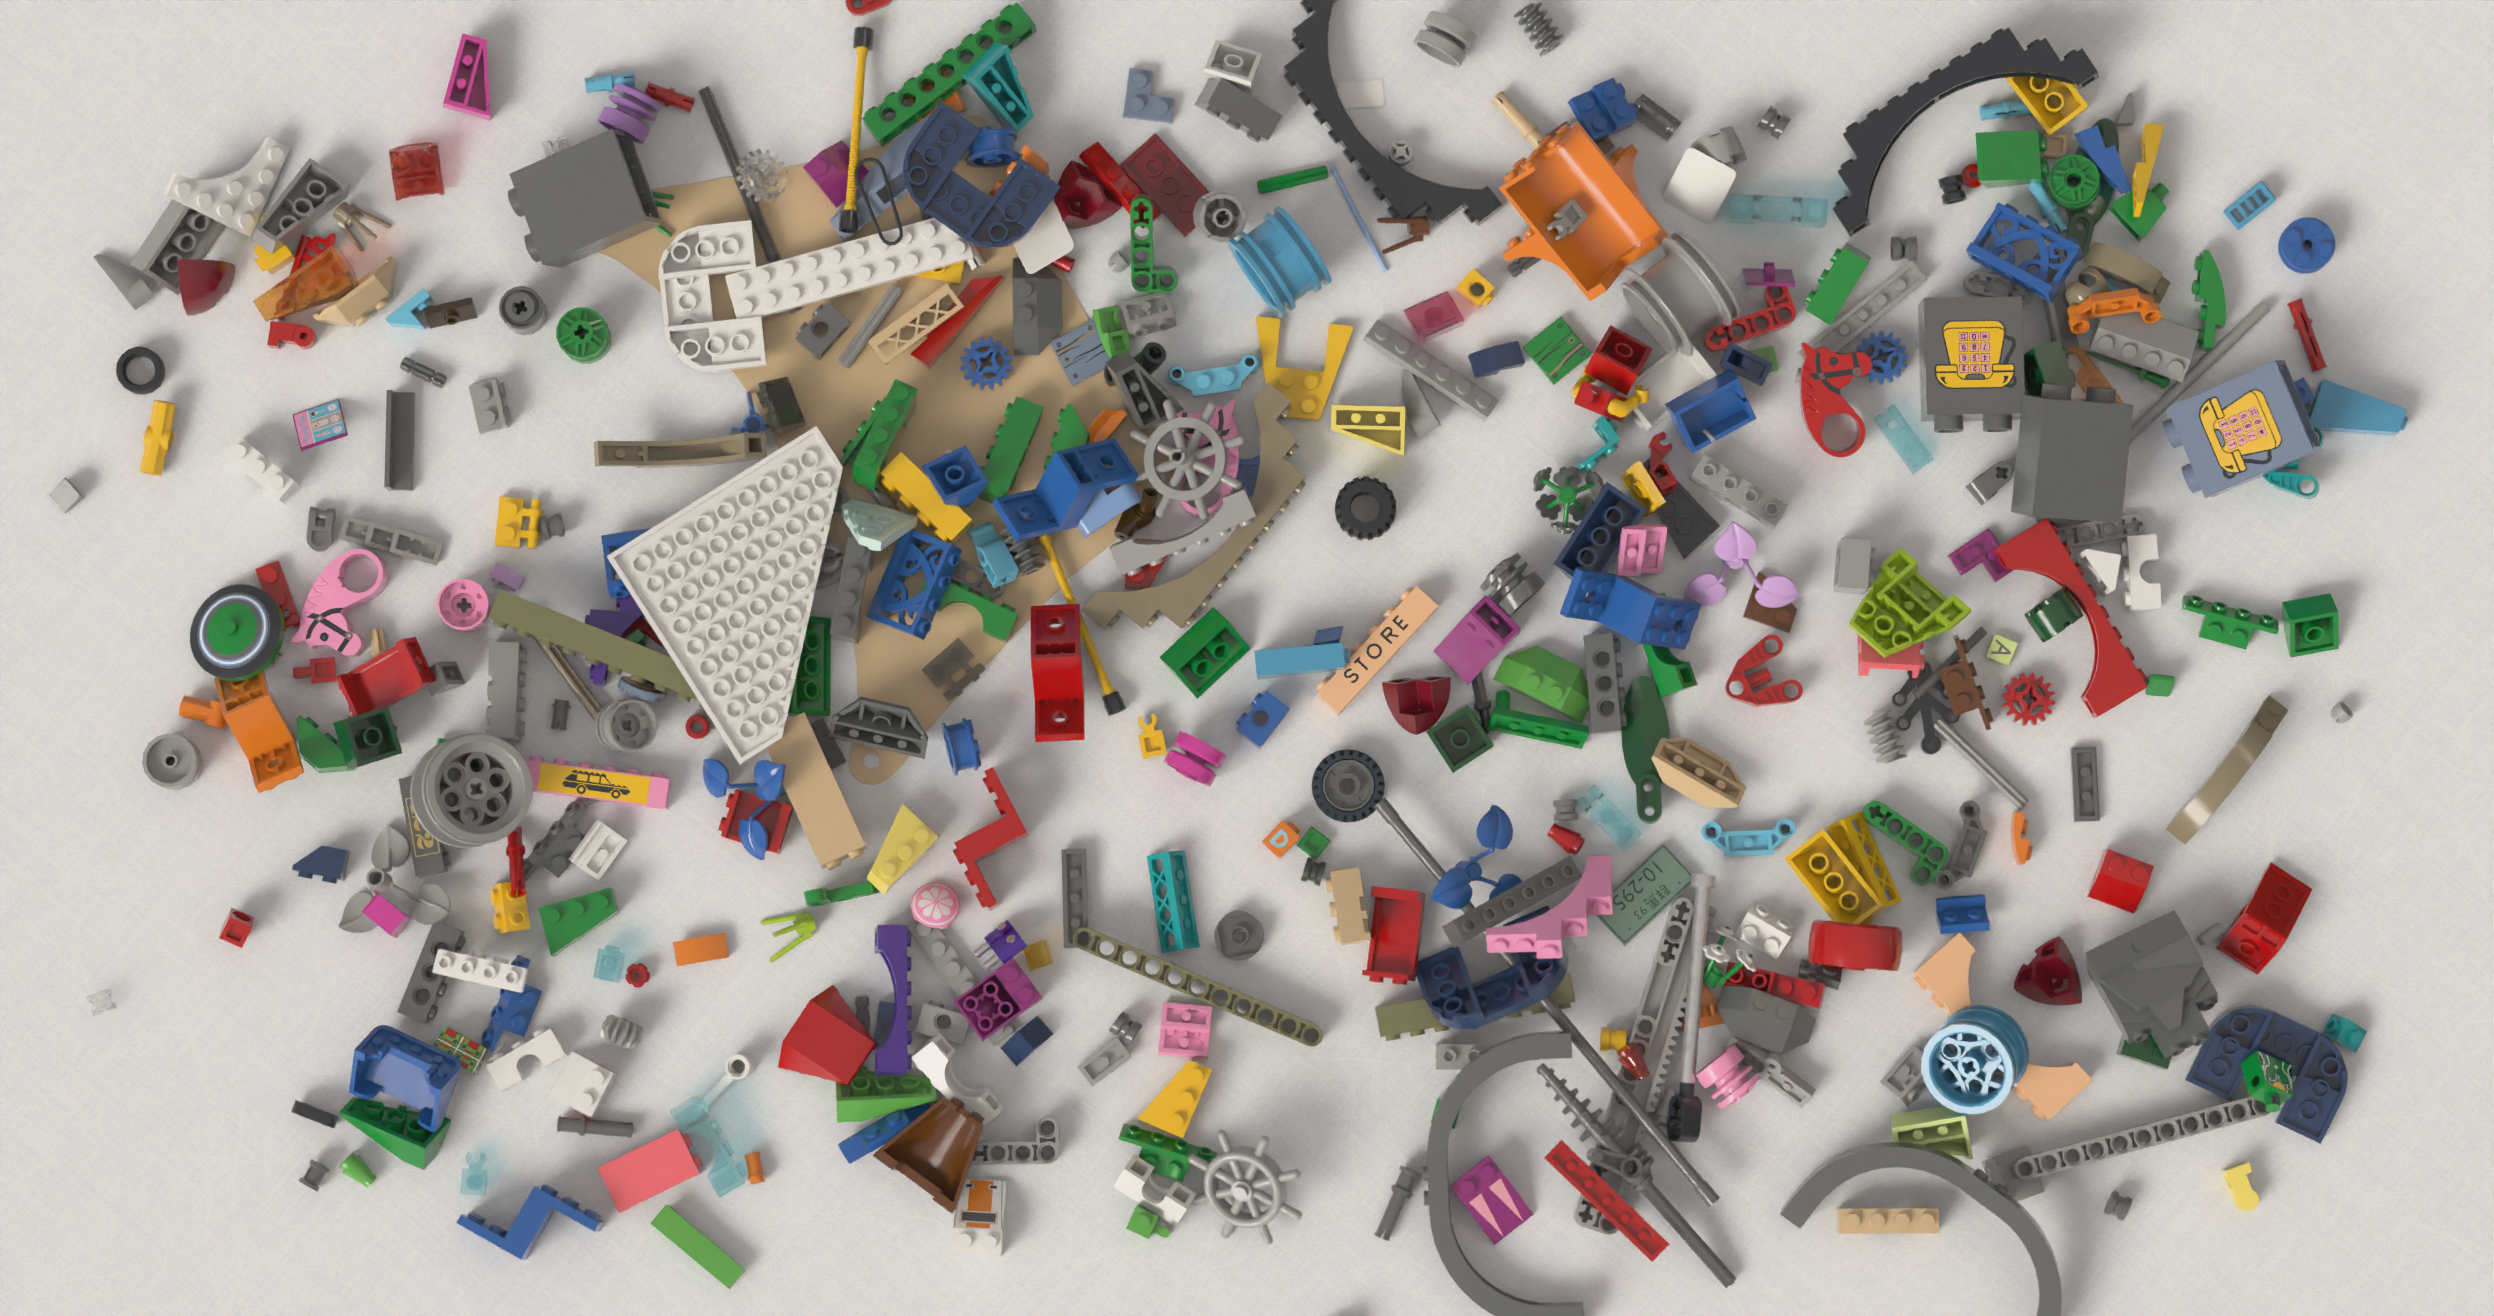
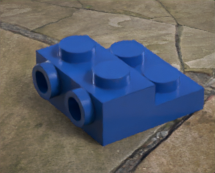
(1604, 110)

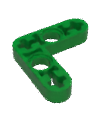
(824, 896)

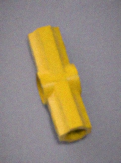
(158, 438)

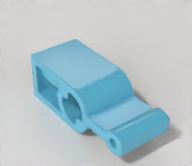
(993, 555)

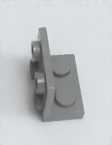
(1999, 1171)

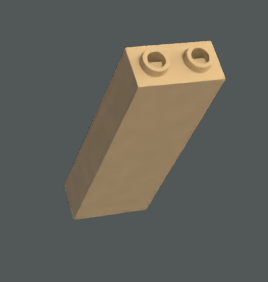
(816, 795)

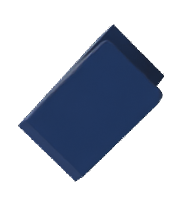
(1745, 364)

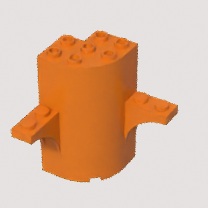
(1617, 222)

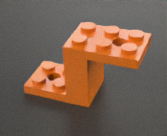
(260, 730)

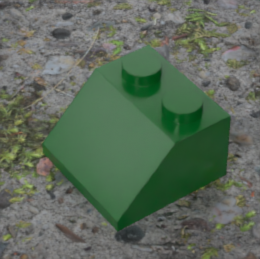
(2310, 625)

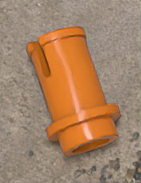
(754, 1168)

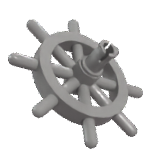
(1186, 459)
(1245, 1186)

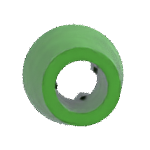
(358, 1170)

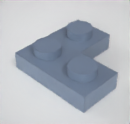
(1140, 102)

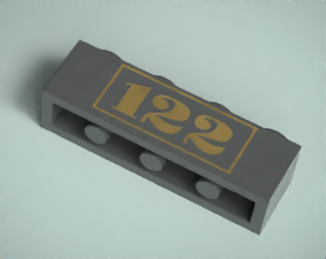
(426, 851)

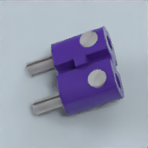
(1004, 942)

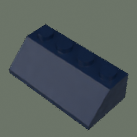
(1598, 535)

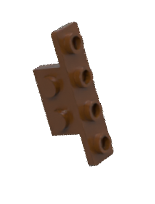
(1961, 686)

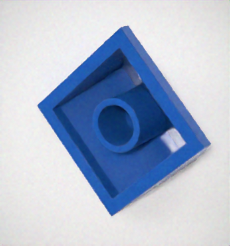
(956, 477)

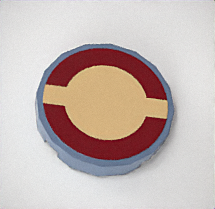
(641, 691)

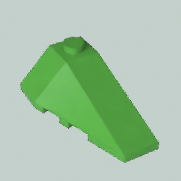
(876, 1096)

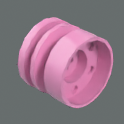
(453, 595)
(1728, 1077)

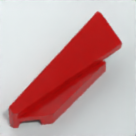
(942, 337)

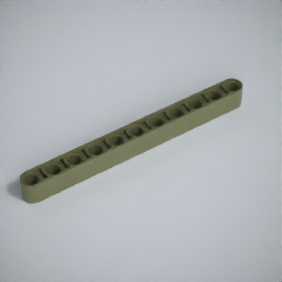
(1211, 986)

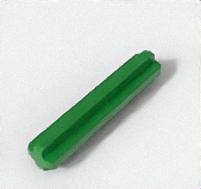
(1292, 179)

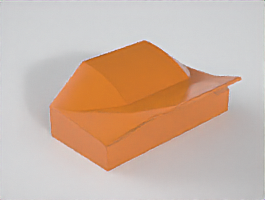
(1106, 425)

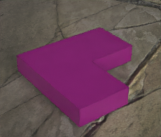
(1979, 551)

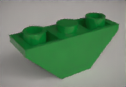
(1070, 433)
(319, 749)

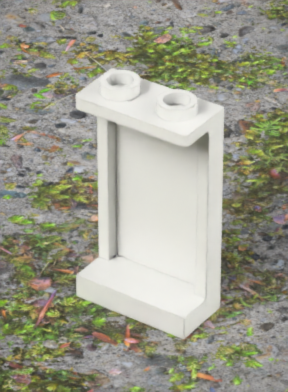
(1667, 380)

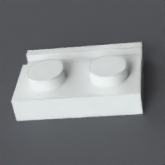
(598, 850)

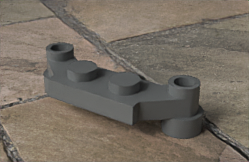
(1966, 848)

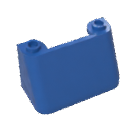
(407, 1071)

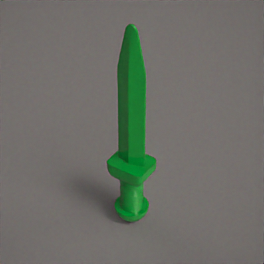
(2143, 374)

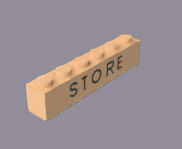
(1377, 650)

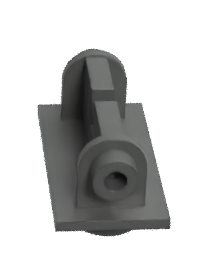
(1656, 117)

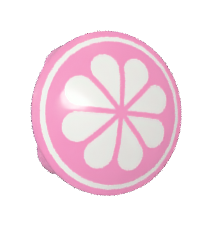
(935, 905)

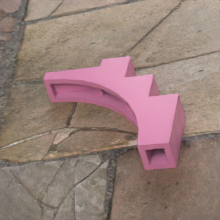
(1568, 919)

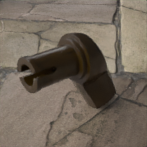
(1138, 515)

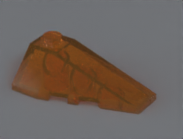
(314, 284)

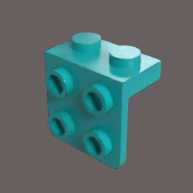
(1607, 432)

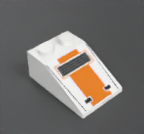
(980, 1218)

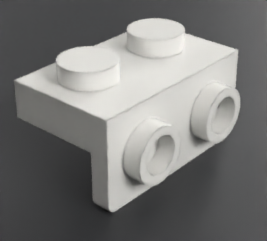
(1765, 930)

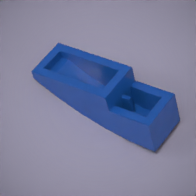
(2104, 158)

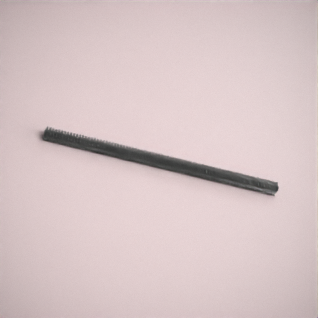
(733, 163)

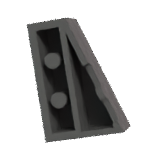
(1140, 391)

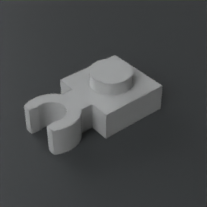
(1568, 219)

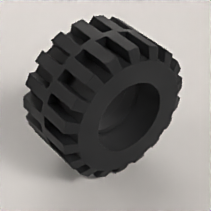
(1370, 487)

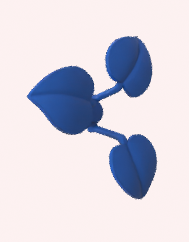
(769, 786)
(1454, 888)

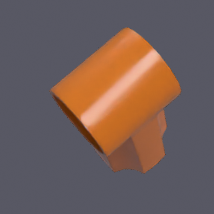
(202, 711)

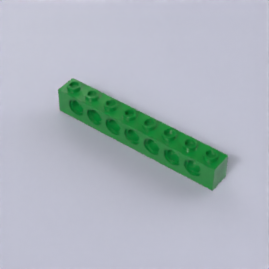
(886, 130)

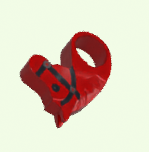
(1819, 390)

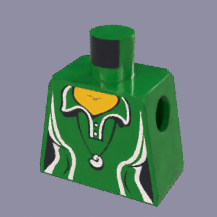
(2268, 1080)

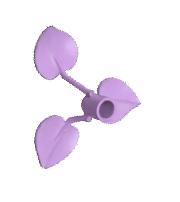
(1735, 548)

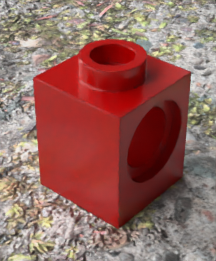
(236, 927)

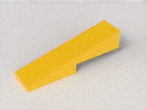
(2149, 146)

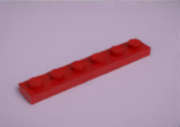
(1606, 1201)

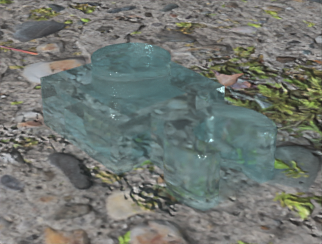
(474, 1179)

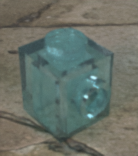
(609, 964)

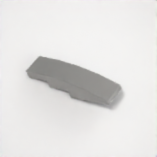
(390, 540)

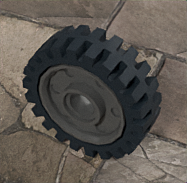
(1351, 766)

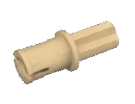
(377, 641)

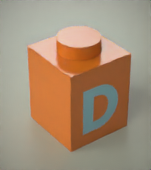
(1281, 838)

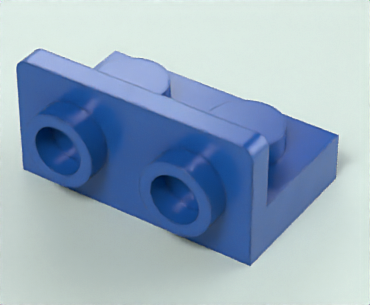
(1962, 914)

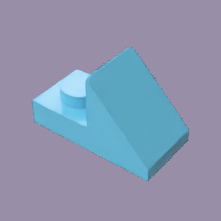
(405, 316)

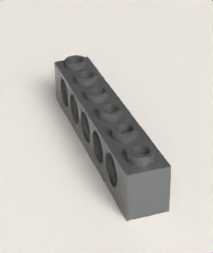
(1512, 901)

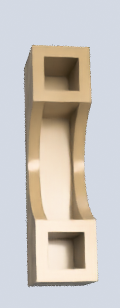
(1887, 1220)

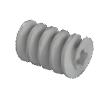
(1884, 737)

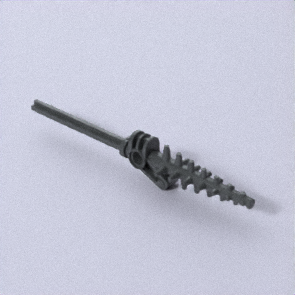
(1614, 1157)

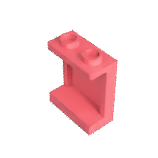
(1902, 660)

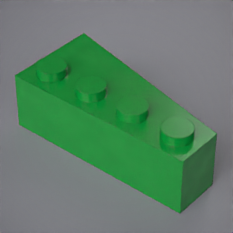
(1010, 448)

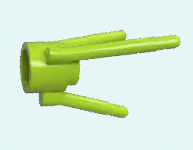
(803, 924)

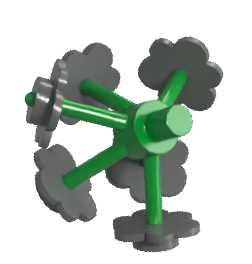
(1567, 487)

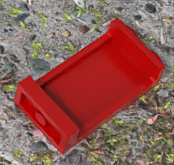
(386, 678)
(1395, 935)

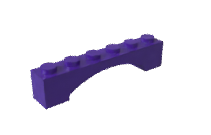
(892, 945)

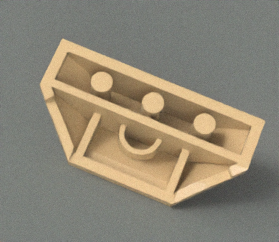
(358, 304)
(1698, 773)

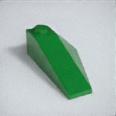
(396, 1130)

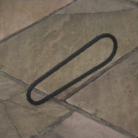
(890, 196)

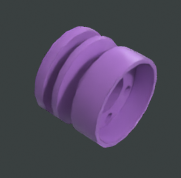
(630, 112)

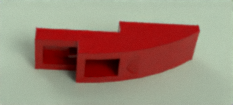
(1782, 986)

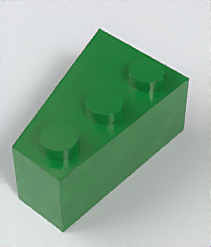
(1837, 283)
(576, 917)

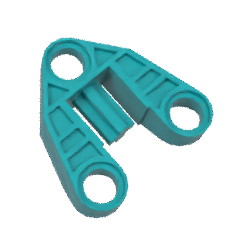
(2291, 481)

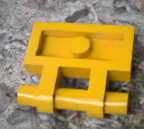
(510, 522)

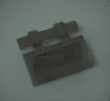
(949, 663)

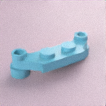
(1216, 379)
(1748, 842)

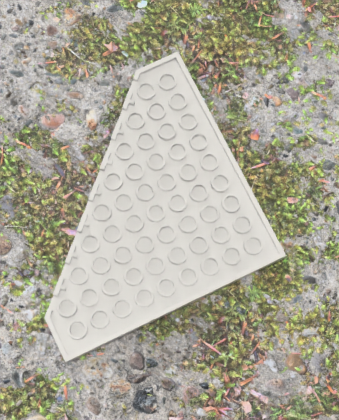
(737, 584)

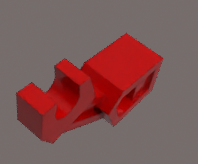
(1657, 454)

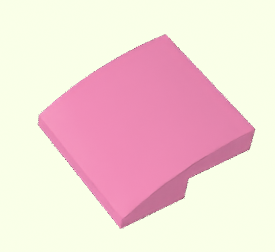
(1641, 549)
(1185, 1030)

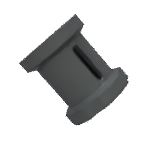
(314, 1175)

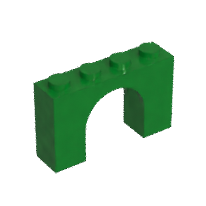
(893, 414)

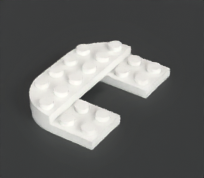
(688, 303)

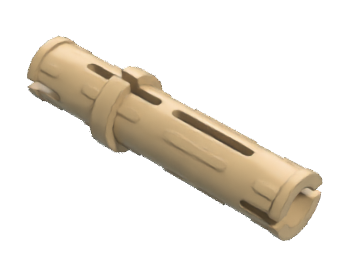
(1528, 130)

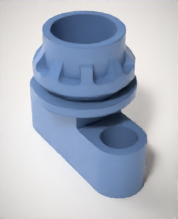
(1106, 506)

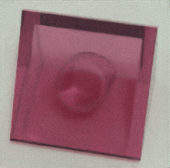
(1433, 317)

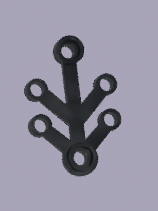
(1924, 704)

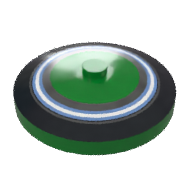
(237, 632)

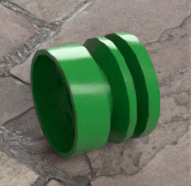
(596, 341)

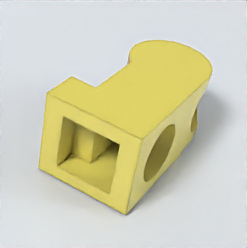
(2240, 1188)

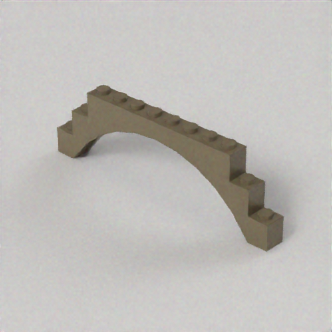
(1184, 595)

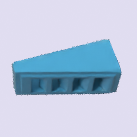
(2265, 191)

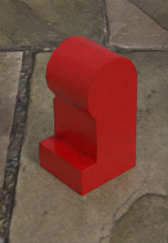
(290, 334)

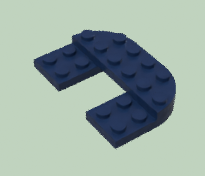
(959, 204)
(1468, 1005)
(2315, 1059)

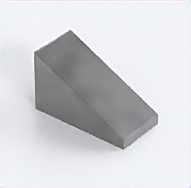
(2126, 115)

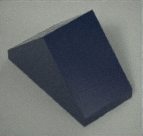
(1026, 1040)

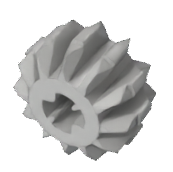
(621, 1032)

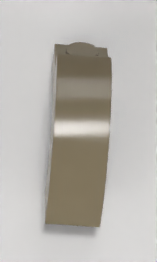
(2128, 269)

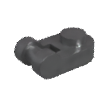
(320, 537)

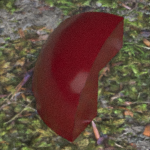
(1082, 198)
(203, 283)
(1417, 702)
(2050, 976)

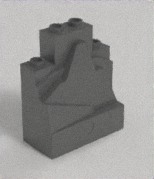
(2155, 984)

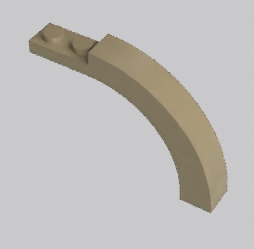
(681, 452)
(2228, 772)

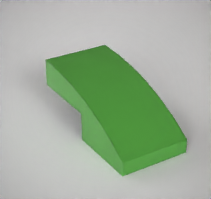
(1113, 337)

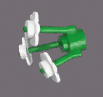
(1715, 952)

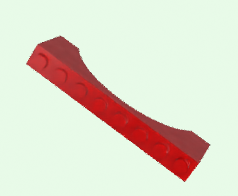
(2113, 671)

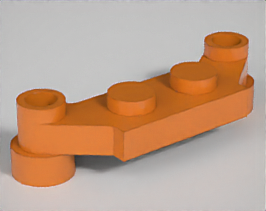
(2111, 304)

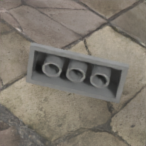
(176, 236)
(2156, 346)

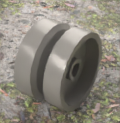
(1445, 38)
(186, 766)

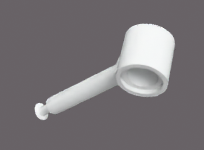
(730, 1075)

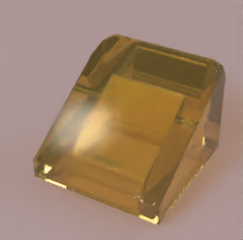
(1038, 955)

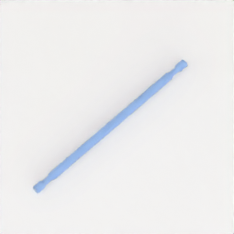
(1359, 219)

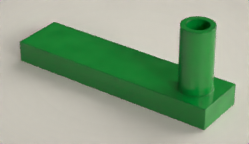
(1534, 726)

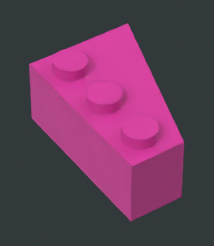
(469, 79)

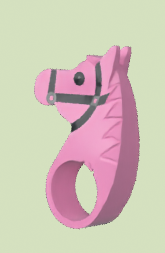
(1226, 426)
(326, 607)

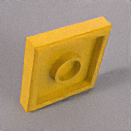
(1642, 488)

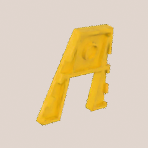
(1304, 388)

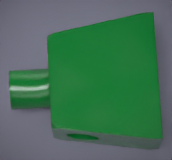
(2150, 212)

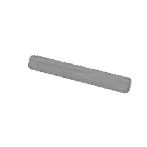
(870, 326)

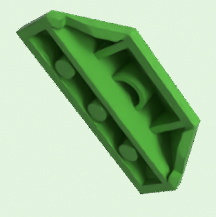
(1546, 680)

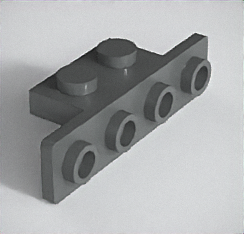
(558, 844)

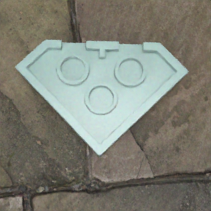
(874, 524)

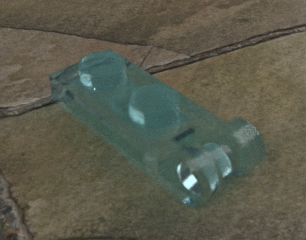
(1903, 440)
(1610, 818)

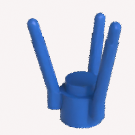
(752, 421)

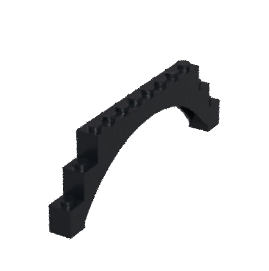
(1986, 61)
(1399, 189)

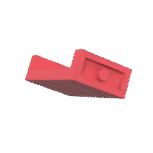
(650, 1170)

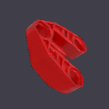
(1769, 696)

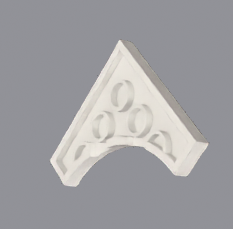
(236, 197)

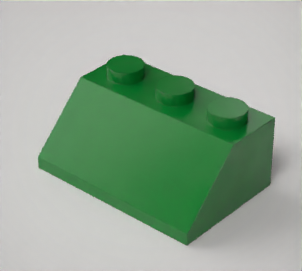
(1205, 652)

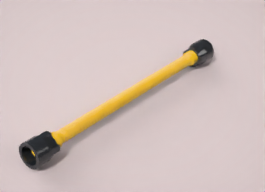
(862, 42)
(1112, 700)

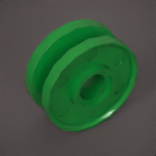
(2074, 196)

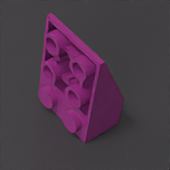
(1477, 640)
(998, 999)

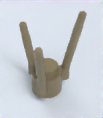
(348, 216)

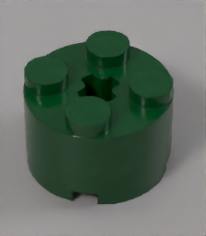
(2053, 615)

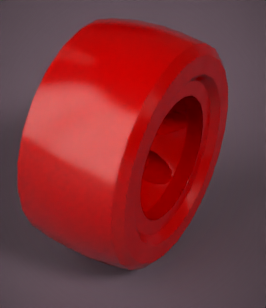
(1855, 945)

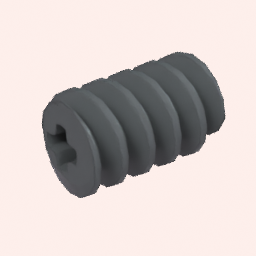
(1539, 27)
(1023, 553)

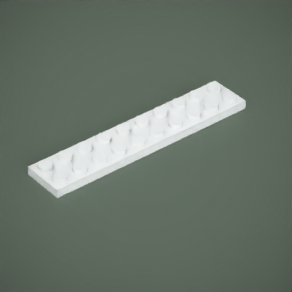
(845, 269)

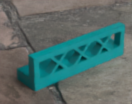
(1177, 900)

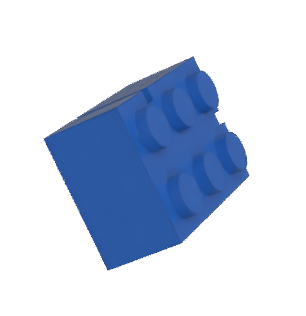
(1711, 408)

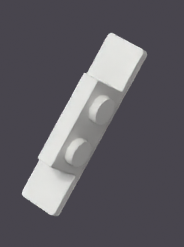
(480, 970)

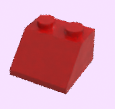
(2120, 881)

